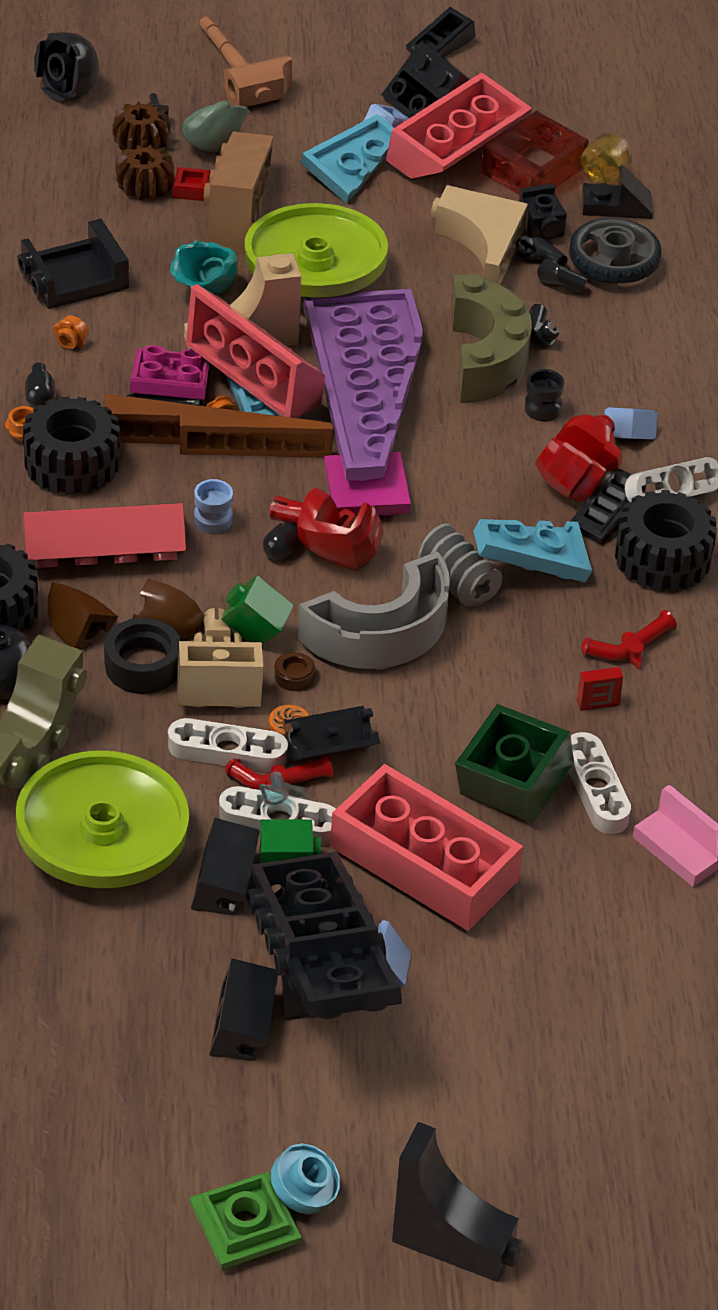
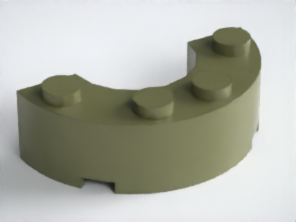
(505, 335)
(39, 709)

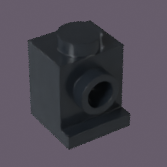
(544, 212)

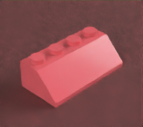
(454, 127)
(251, 356)
(104, 532)

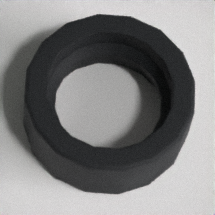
(142, 677)

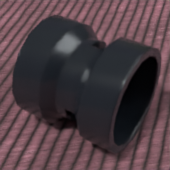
(544, 395)

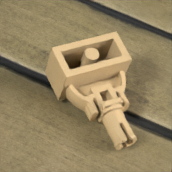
(219, 669)

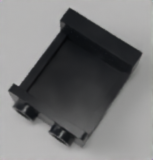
(77, 268)

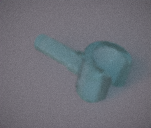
(279, 790)

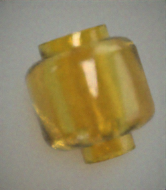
(603, 158)

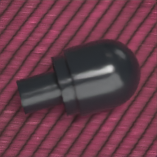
(39, 386)
(281, 541)

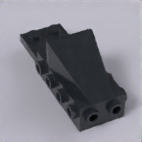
(321, 938)

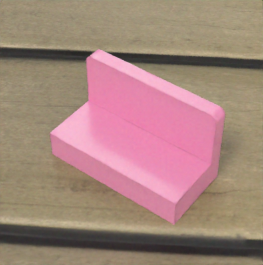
(681, 837)

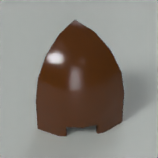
(172, 608)
(77, 615)

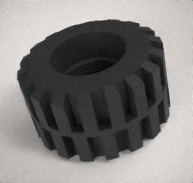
(71, 445)
(665, 540)
(17, 588)

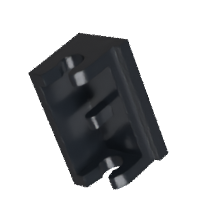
(329, 733)
(225, 866)
(244, 1010)

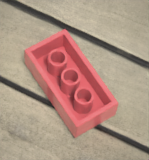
(426, 846)

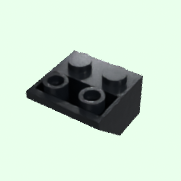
(423, 81)

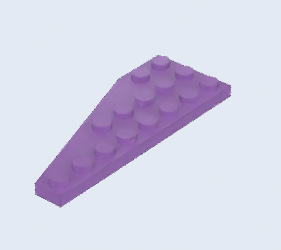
(368, 359)

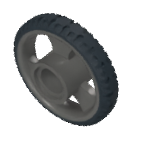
(616, 250)

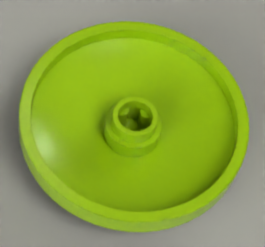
(331, 244)
(102, 819)

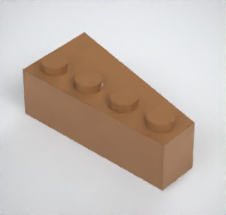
(237, 188)

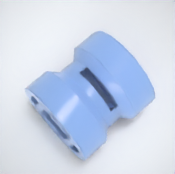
(213, 506)

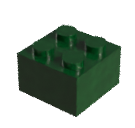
(515, 763)

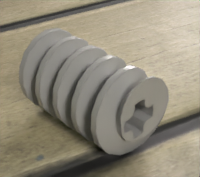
(471, 577)

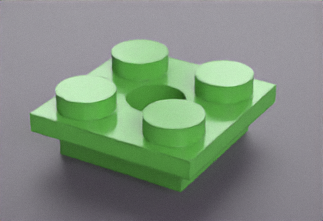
(239, 1240)

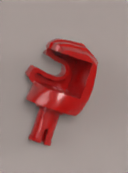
(580, 456)
(331, 534)

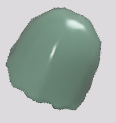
(213, 125)

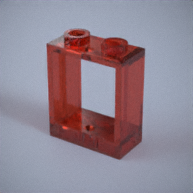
(506, 166)

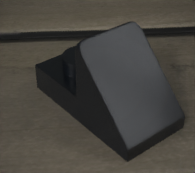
(623, 200)

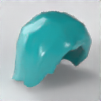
(205, 265)

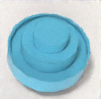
(305, 1178)

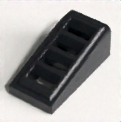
(449, 20)
(611, 487)

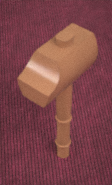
(246, 82)

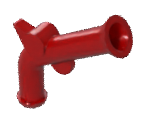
(632, 643)
(292, 775)

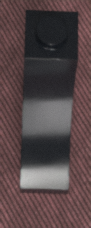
(445, 1217)

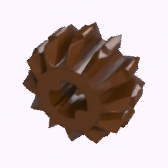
(141, 126)
(145, 172)

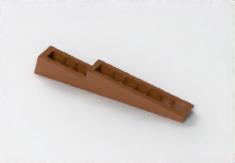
(218, 430)

